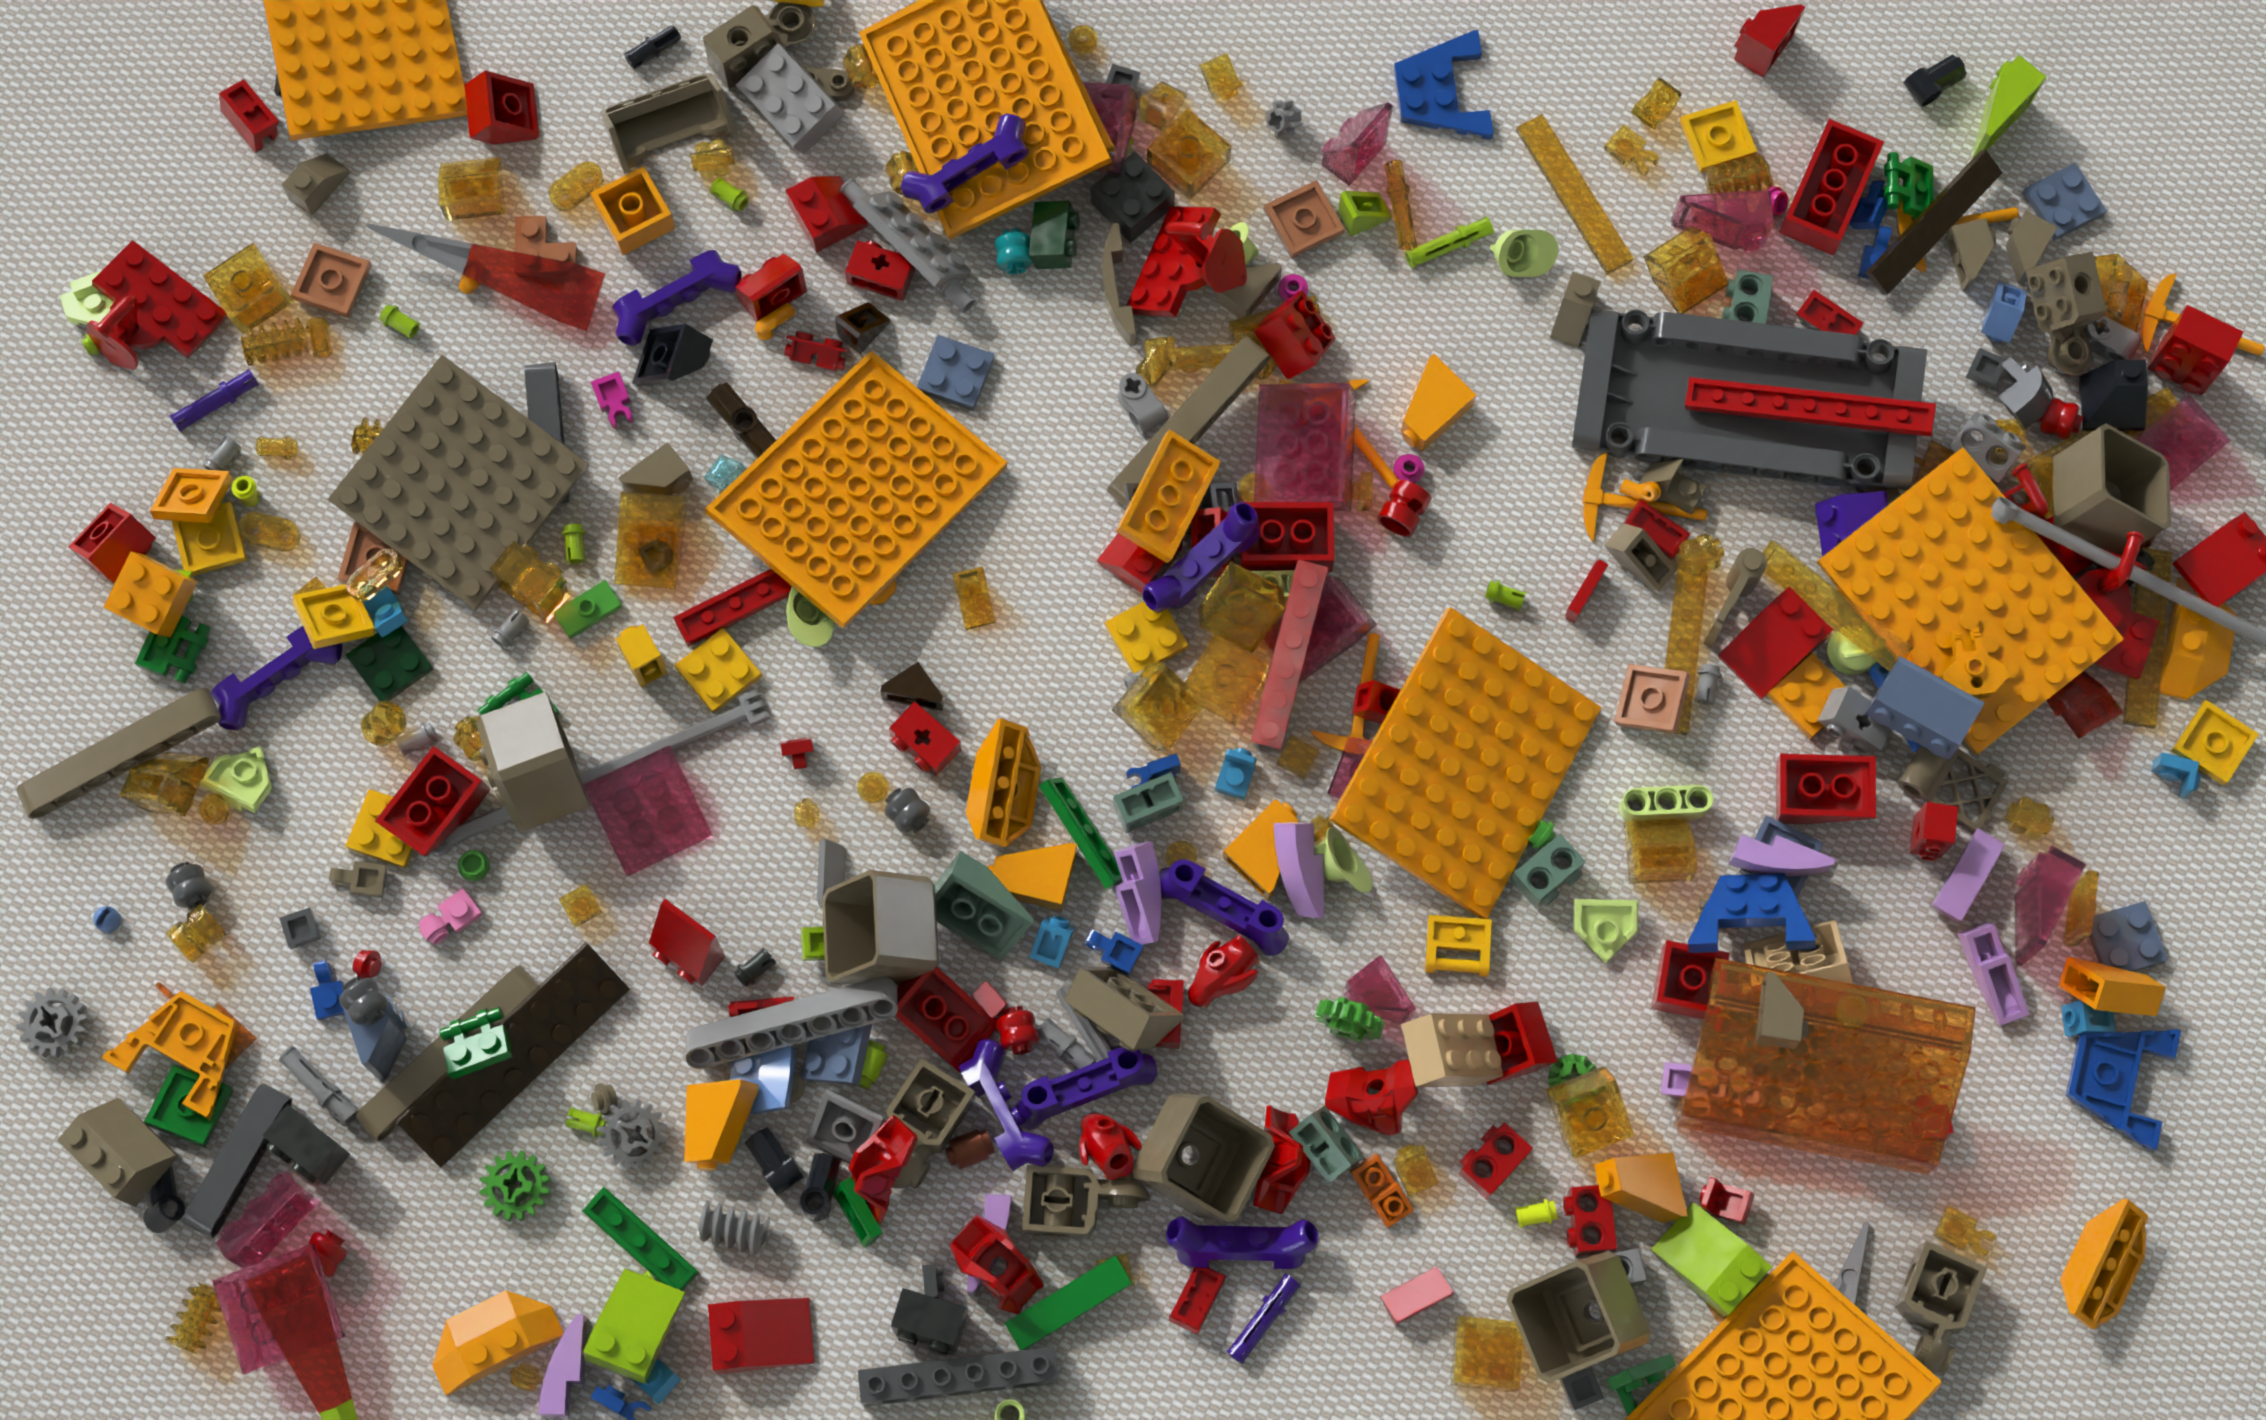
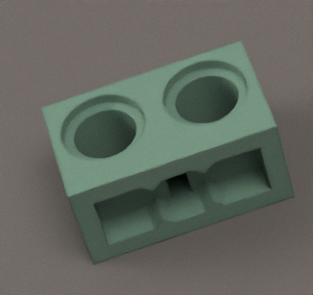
(1751, 306)
(1148, 802)
(1543, 866)
(1326, 1144)

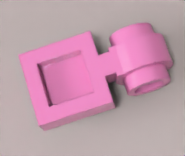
(457, 912)

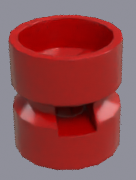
(1404, 507)

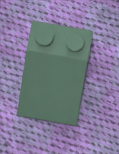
(979, 907)

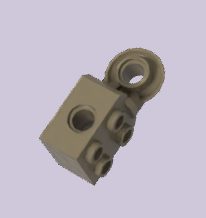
(749, 36)
(2064, 300)
(933, 1109)
(1066, 1200)
(1940, 1299)

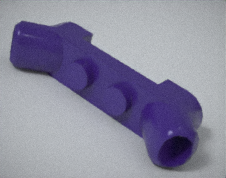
(934, 189)
(707, 273)
(1181, 581)
(236, 696)
(1257, 922)
(1051, 1097)
(1015, 1144)
(1202, 1243)

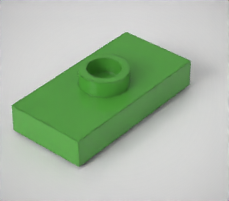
(587, 609)

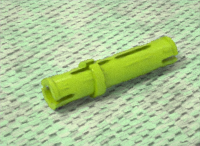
(1460, 237)

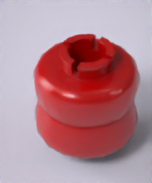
(2061, 419)
(1017, 1030)
(329, 1250)

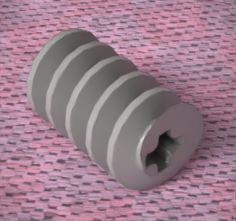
(732, 1228)

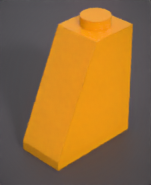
(1436, 404)
(1254, 850)
(1037, 874)
(2111, 987)
(716, 1120)
(1644, 1185)

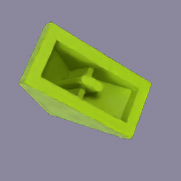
(1362, 210)

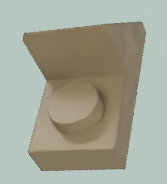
(1675, 487)

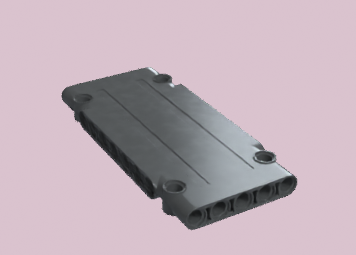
(1640, 379)

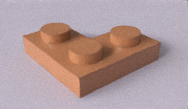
(532, 240)

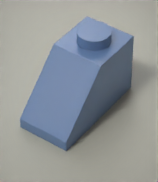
(2004, 312)

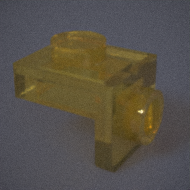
(1221, 77)
(1657, 104)
(1414, 1169)

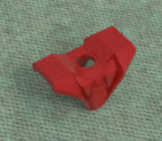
(1380, 1112)
(1286, 1165)
(874, 1180)
(976, 1248)

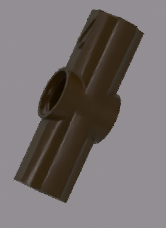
(733, 411)

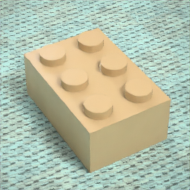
(1452, 1050)

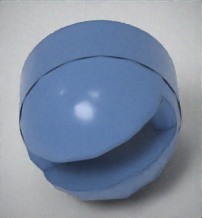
(111, 921)

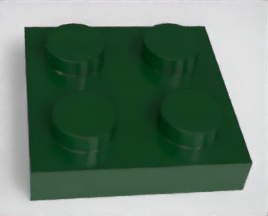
(389, 663)

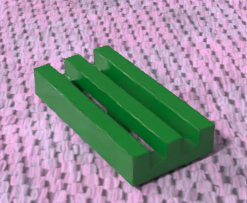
(857, 1213)

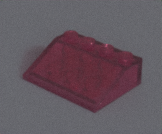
(1305, 443)

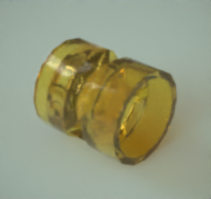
(196, 933)

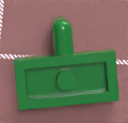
(1633, 1379)

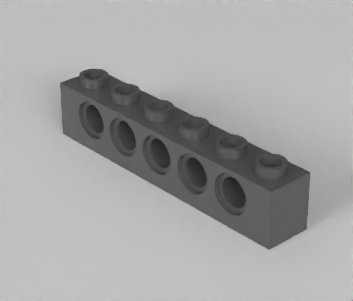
(958, 1376)

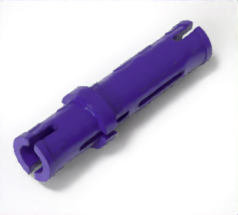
(214, 400)
(1241, 1347)

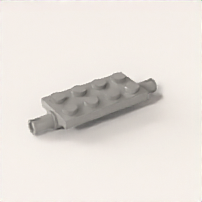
(914, 241)

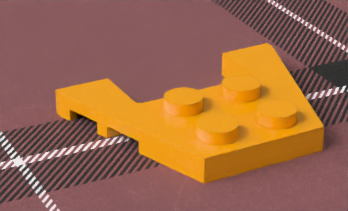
(188, 1035)

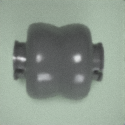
(907, 810)
(188, 885)
(363, 1001)

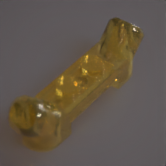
(1163, 356)

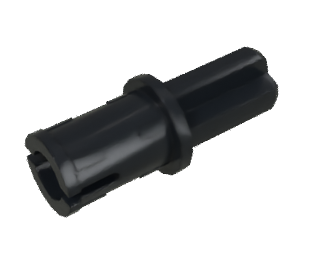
(652, 47)

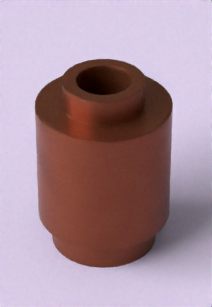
(969, 1149)

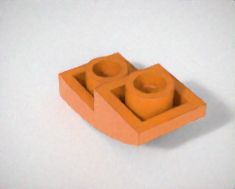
(1381, 1190)

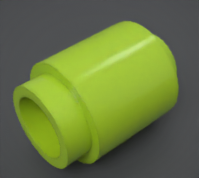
(873, 1064)

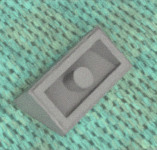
(830, 867)

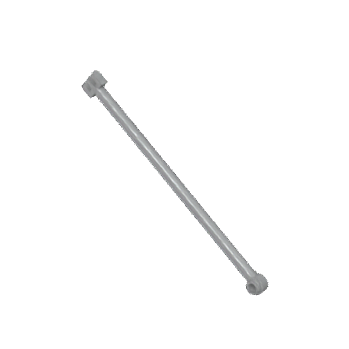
(2006, 510)
(745, 711)

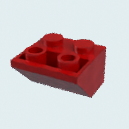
(1295, 335)

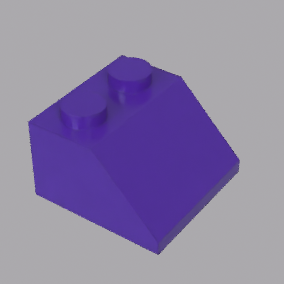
(1845, 514)

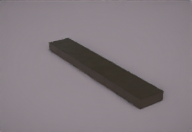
(1934, 222)

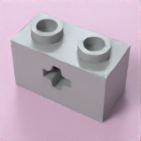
(1846, 719)

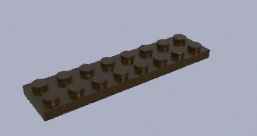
(538, 1034)

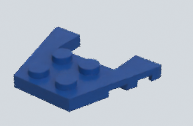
(1429, 92)
(1751, 902)
(2106, 1077)

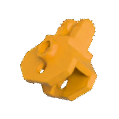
(1974, 666)

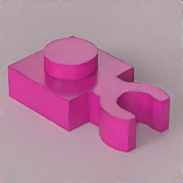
(612, 396)

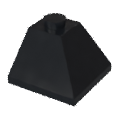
(671, 354)
(2115, 396)

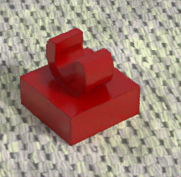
(797, 749)

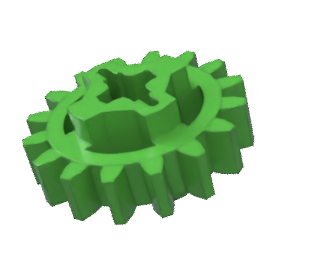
(1349, 1019)
(501, 1183)

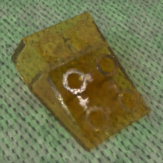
(648, 521)

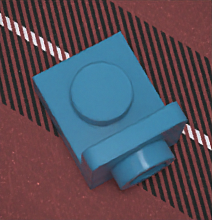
(386, 611)
(2176, 768)
(1236, 773)
(1052, 940)
(2082, 1018)
(660, 1382)

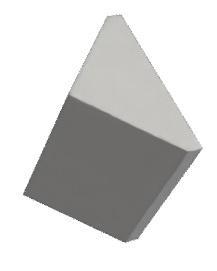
(842, 1125)

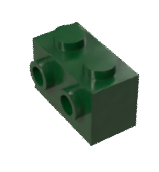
(1053, 234)

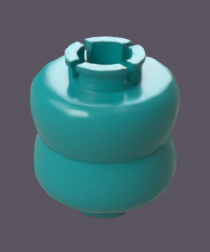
(1013, 251)

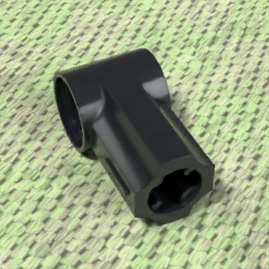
(1928, 84)
(777, 1166)
(820, 1184)
(163, 1204)

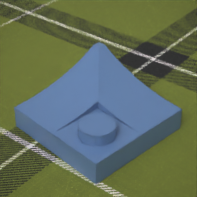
(772, 1073)

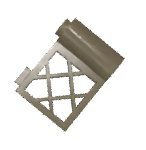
(1741, 582)
(1928, 771)

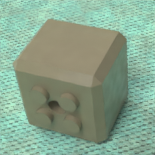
(2111, 488)
(531, 762)
(880, 928)
(1225, 1158)
(1557, 1319)

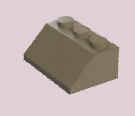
(1121, 1007)
(118, 1150)

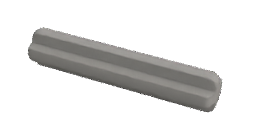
(1086, 1028)

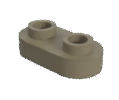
(828, 77)

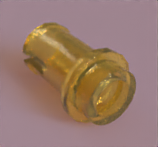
(319, 336)
(283, 447)

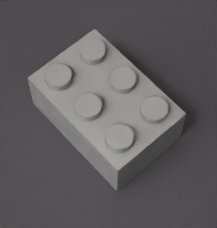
(790, 98)

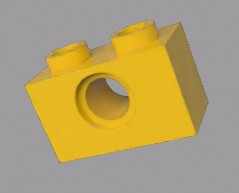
(641, 654)

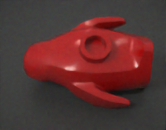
(1223, 971)
(1107, 1145)

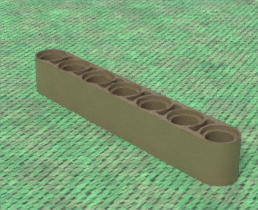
(1200, 409)
(118, 753)
(429, 1066)

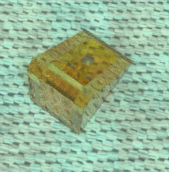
(1161, 105)
(973, 598)

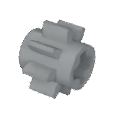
(1283, 118)

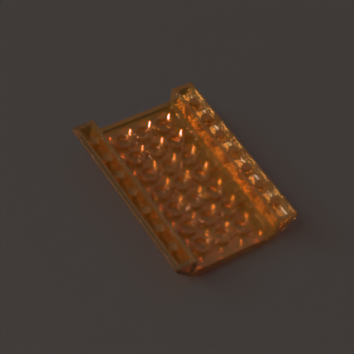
(1843, 1091)

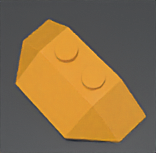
(2194, 650)
(1003, 785)
(2105, 1263)
(492, 1338)

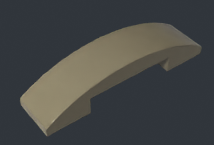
(1121, 316)

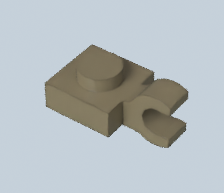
(365, 879)

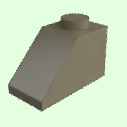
(314, 182)
(2027, 243)
(1969, 249)
(1246, 298)
(1575, 309)
(658, 473)
(1640, 556)
(1779, 1015)

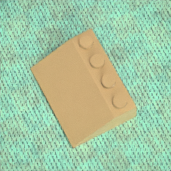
(1825, 961)

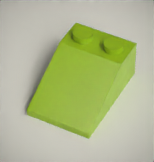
(2010, 96)
(1711, 1259)
(633, 1326)

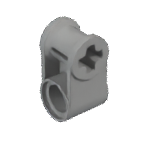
(2112, 339)
(1144, 407)

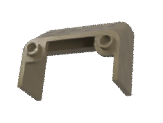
(667, 117)

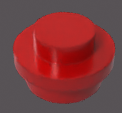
(367, 964)

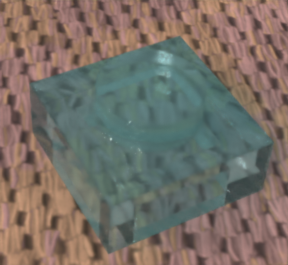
(724, 472)

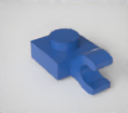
(1871, 209)
(1872, 253)
(1156, 769)
(1118, 952)
(327, 994)
(613, 1400)

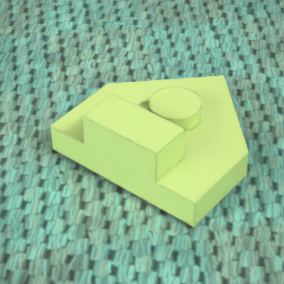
(85, 302)
(239, 779)
(1605, 924)

